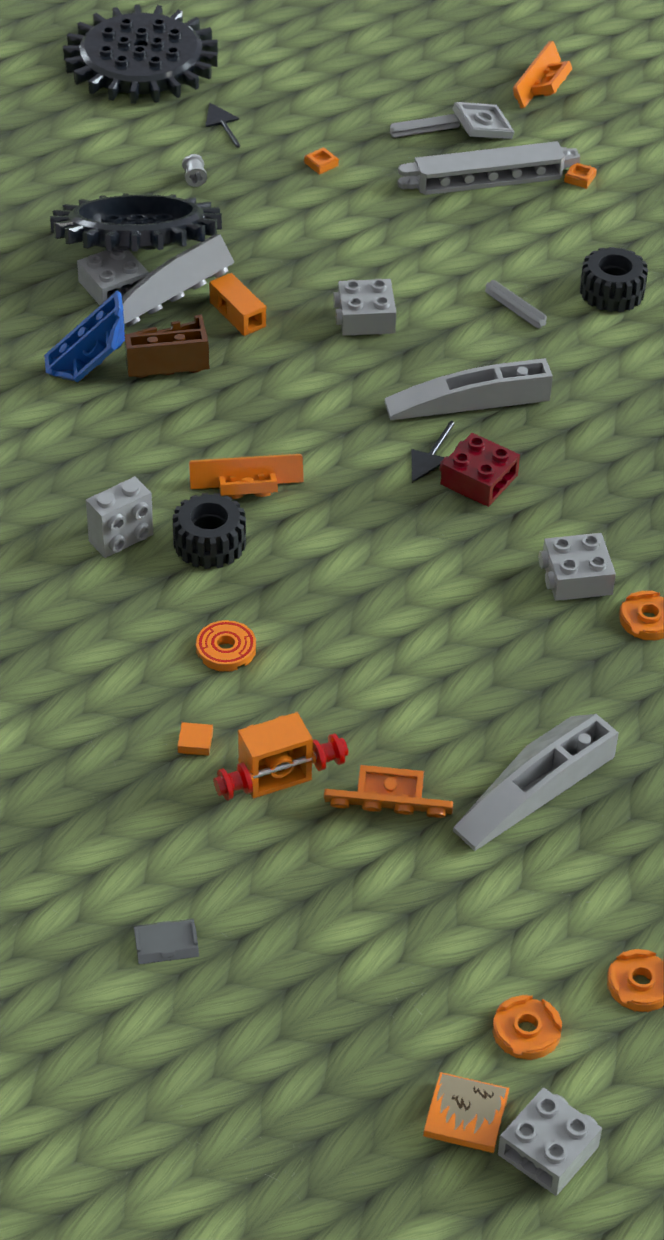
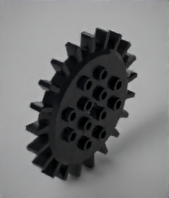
(141, 53)
(136, 222)

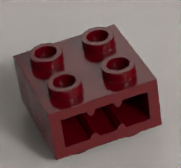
(479, 469)

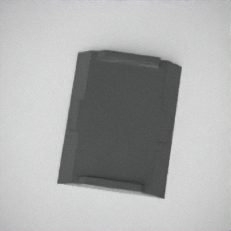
(166, 941)

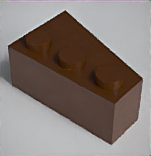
(168, 350)

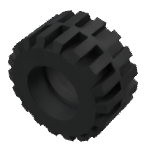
(613, 279)
(209, 530)

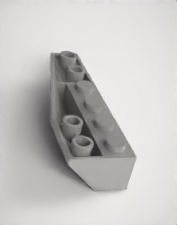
(176, 275)
(474, 390)
(538, 776)

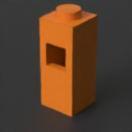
(237, 304)

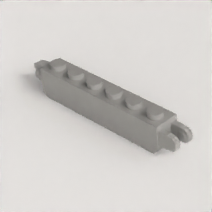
(487, 168)

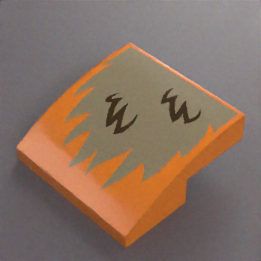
(466, 1112)

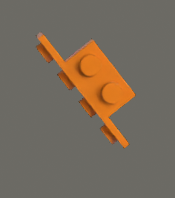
(542, 76)
(246, 474)
(389, 789)

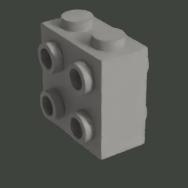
(108, 272)
(365, 307)
(119, 517)
(577, 566)
(550, 1141)

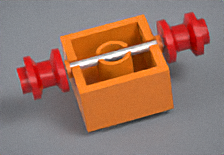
(277, 757)

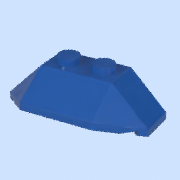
(88, 342)

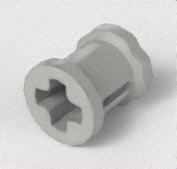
(194, 169)

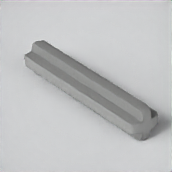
(424, 125)
(516, 304)

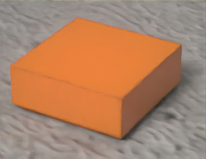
(321, 160)
(580, 175)
(195, 739)

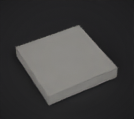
(483, 120)

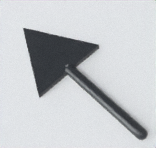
(219, 116)
(426, 462)

